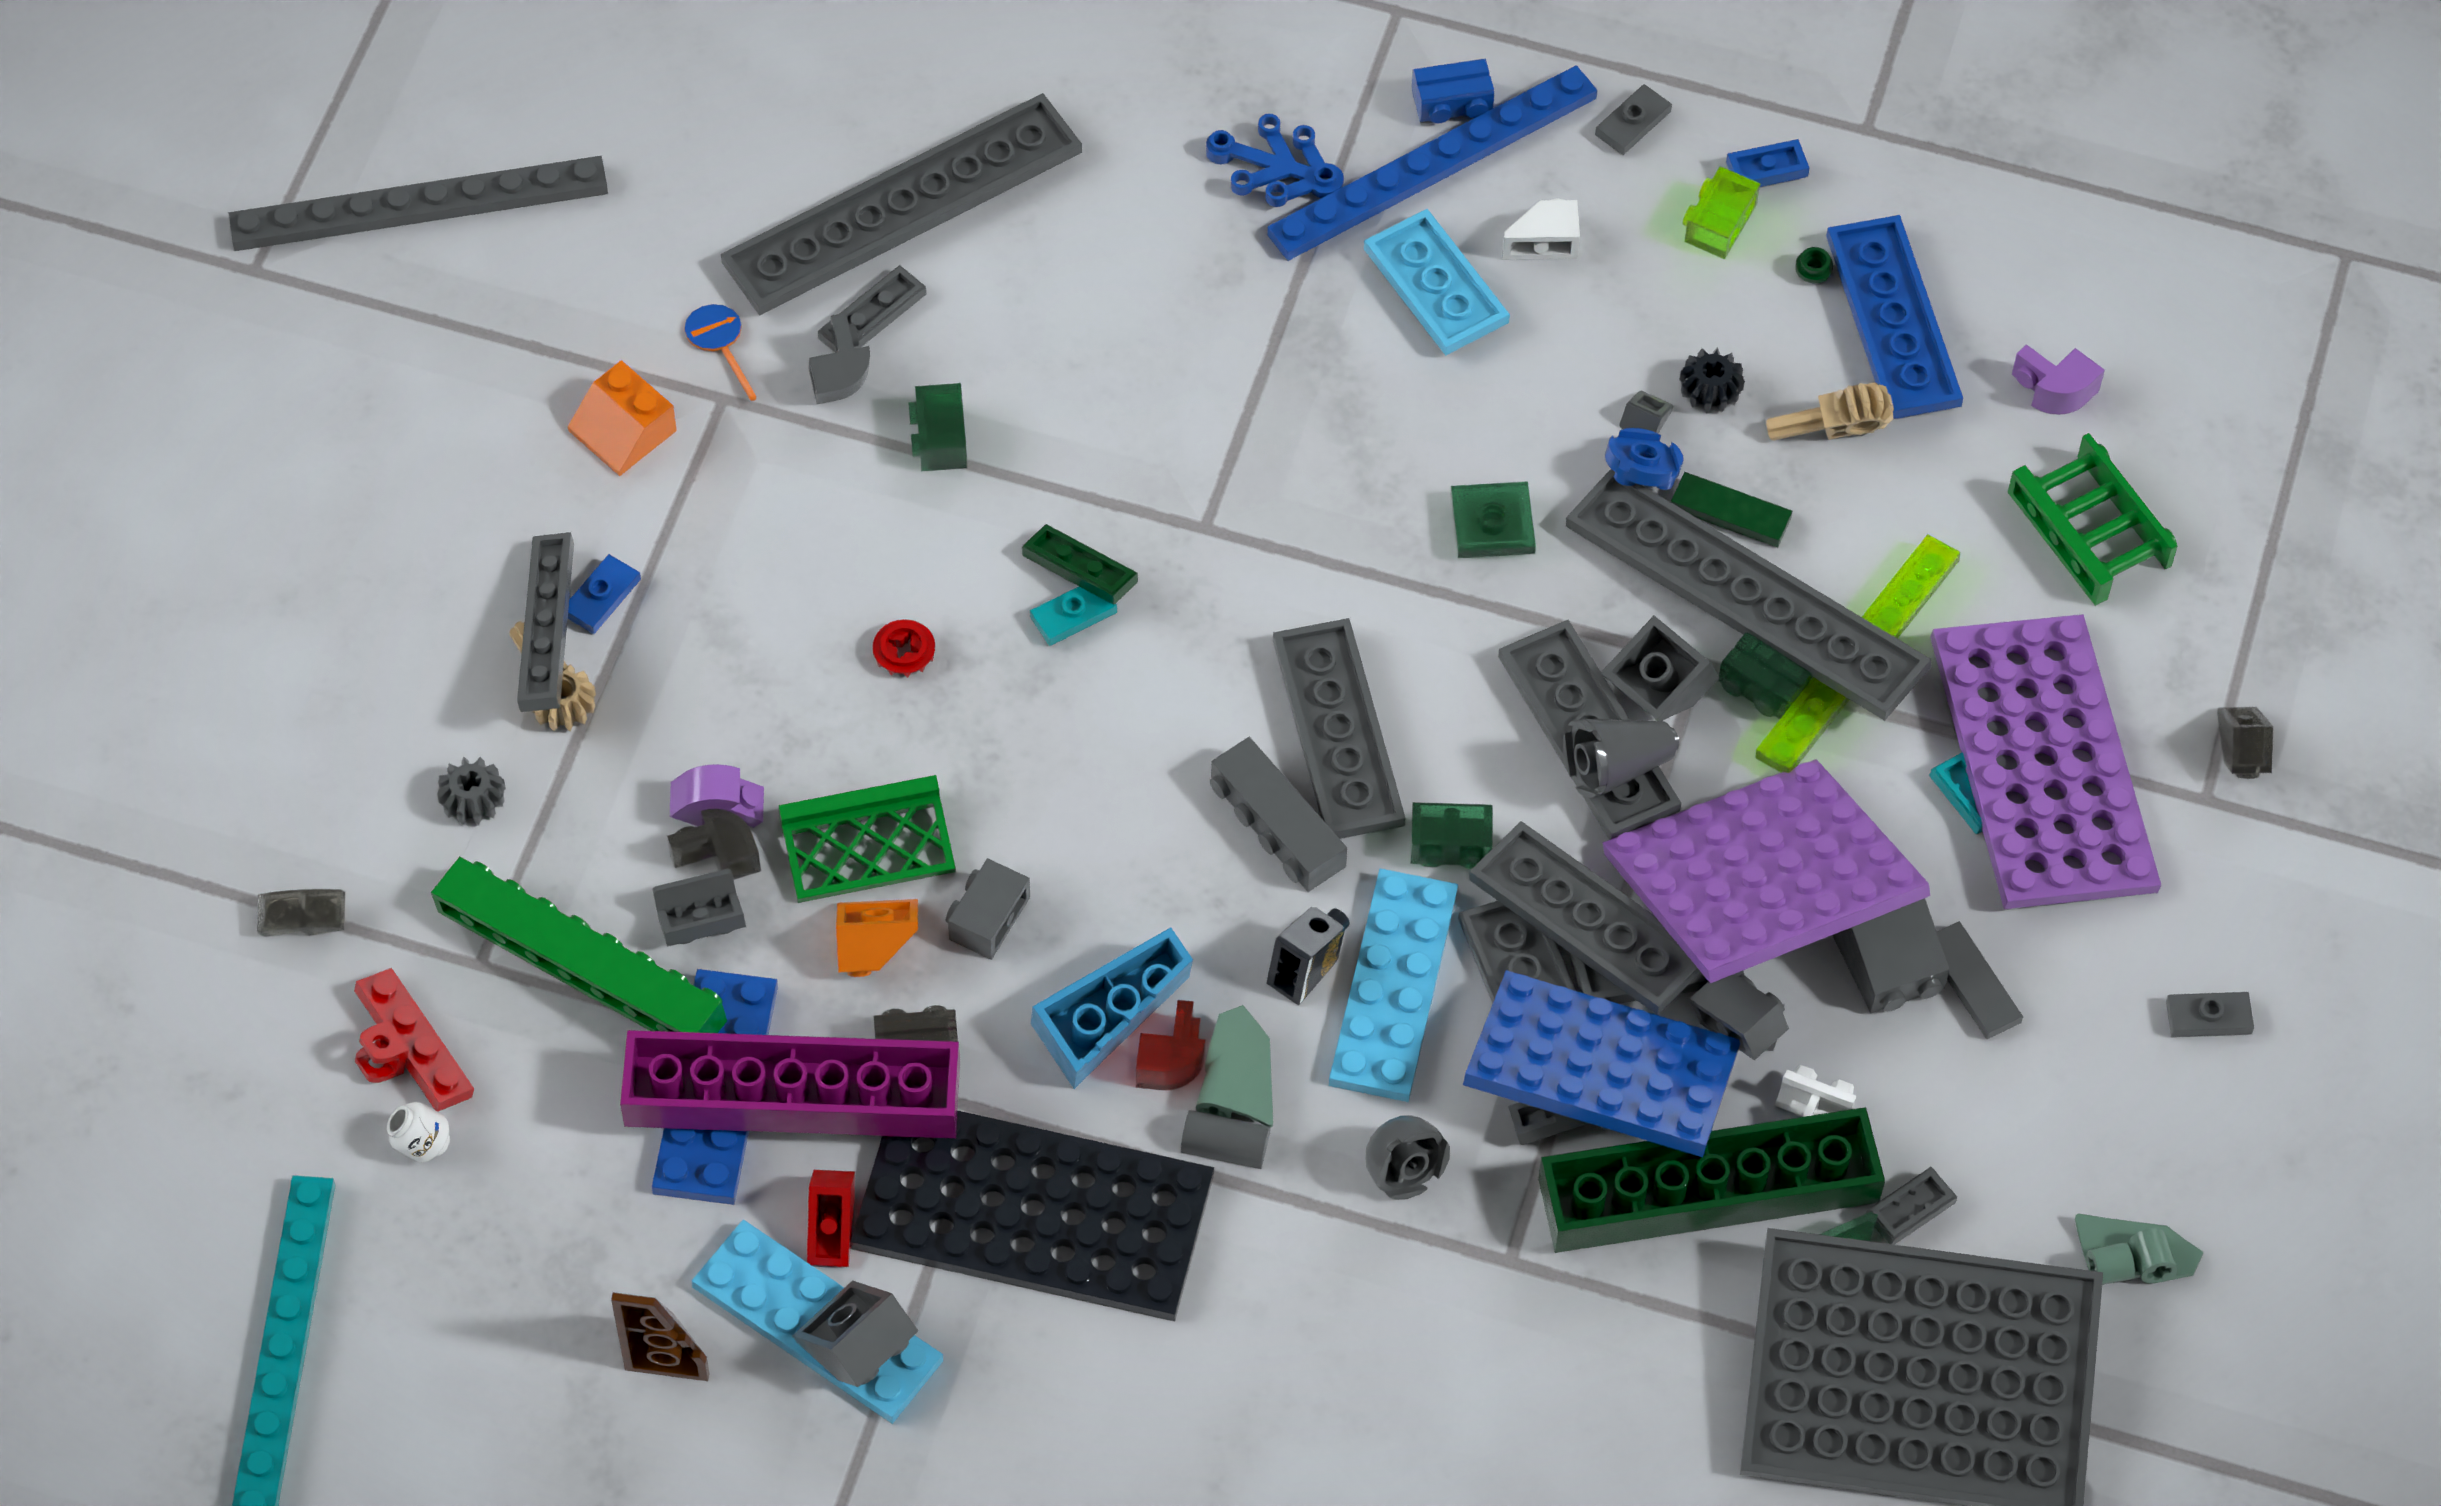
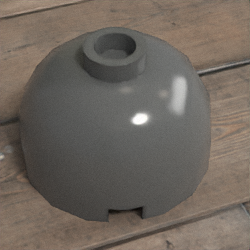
(1405, 1155)

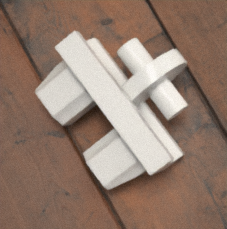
(1808, 1097)

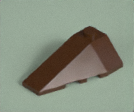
(656, 1340)

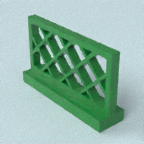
(860, 806)

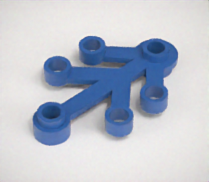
(1277, 165)

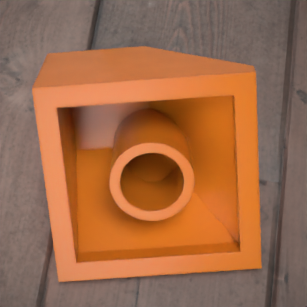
(872, 933)

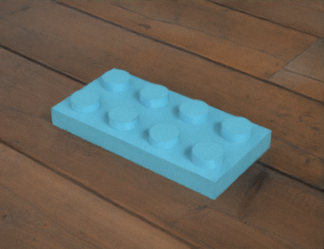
(1436, 282)

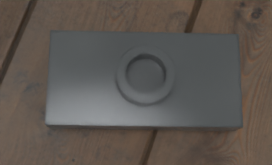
(1633, 119)
(2209, 1014)
(1912, 1206)

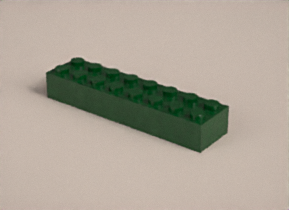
(1741, 1179)

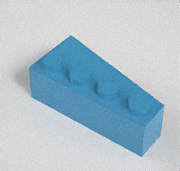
(1106, 1006)

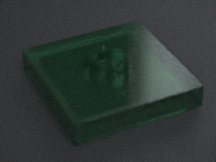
(1493, 519)

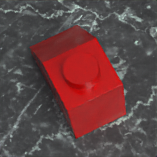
(830, 1217)

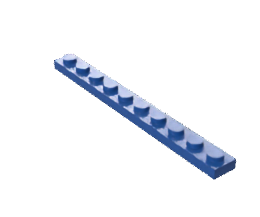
(1431, 163)

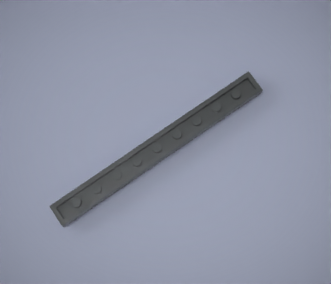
(417, 203)

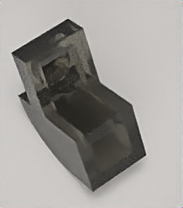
(722, 837)

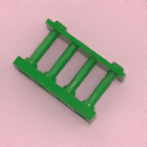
(2074, 548)

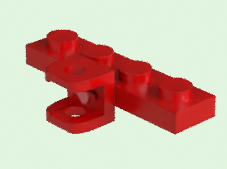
(407, 1041)

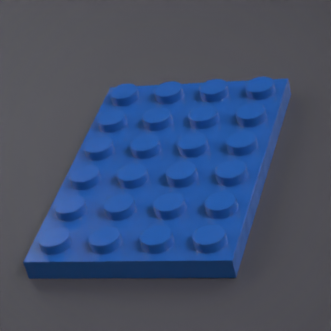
(1602, 1063)

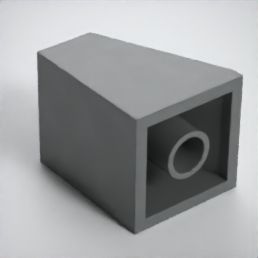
(1895, 957)

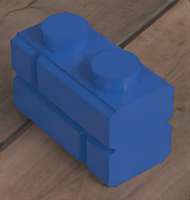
(1452, 90)

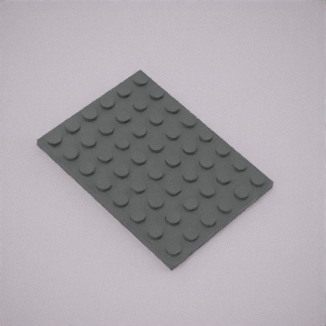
(1921, 1372)

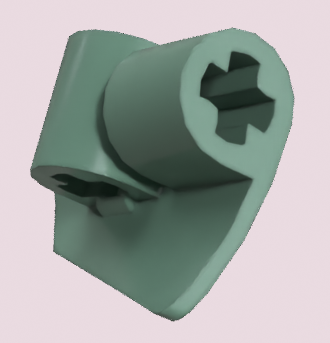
(1238, 1069)
(2135, 1250)

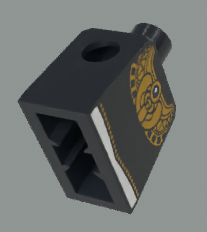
(1306, 952)

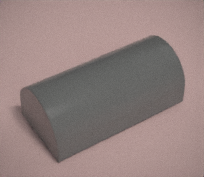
(1225, 1139)

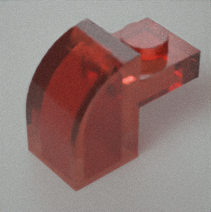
(1173, 1060)

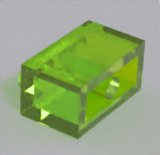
(1721, 212)

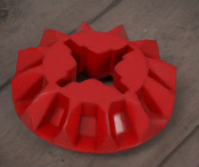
(896, 635)

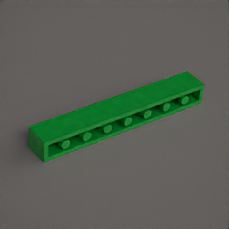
(575, 952)

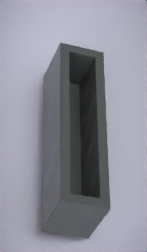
(1277, 814)

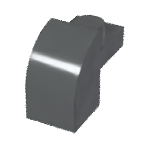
(843, 372)

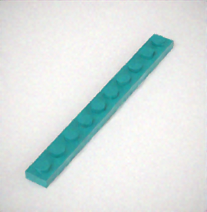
(284, 1342)

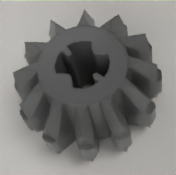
(471, 791)

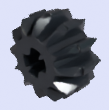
(1712, 380)

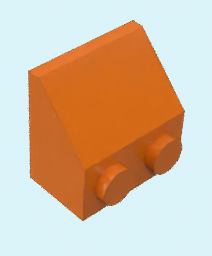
(622, 418)

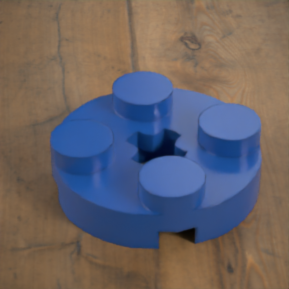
(1642, 459)

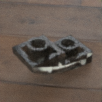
(301, 910)

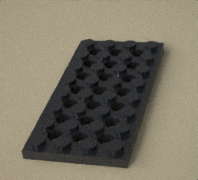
(1037, 1268)

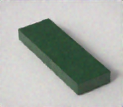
(1732, 509)
(1080, 564)

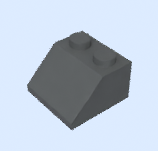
(1661, 671)
(857, 1333)

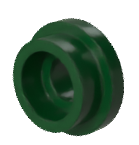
(1814, 257)

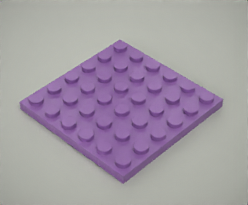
(1765, 870)

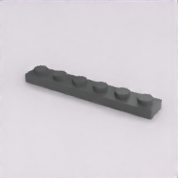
(545, 622)

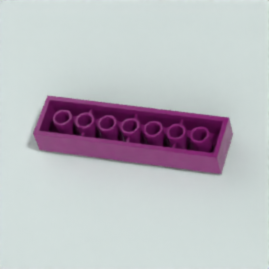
(790, 1084)

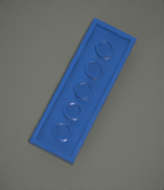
(1894, 315)
(710, 1162)

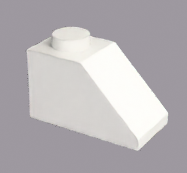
(1544, 232)

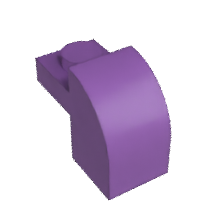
(2059, 387)
(715, 788)

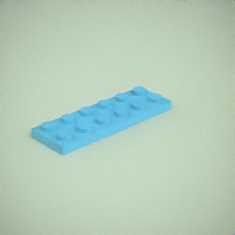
(1393, 985)
(782, 1292)

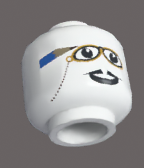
(418, 1132)

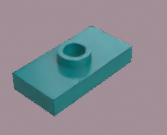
(1070, 614)
(1954, 783)

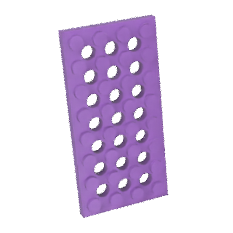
(1991, 782)

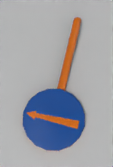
(715, 329)

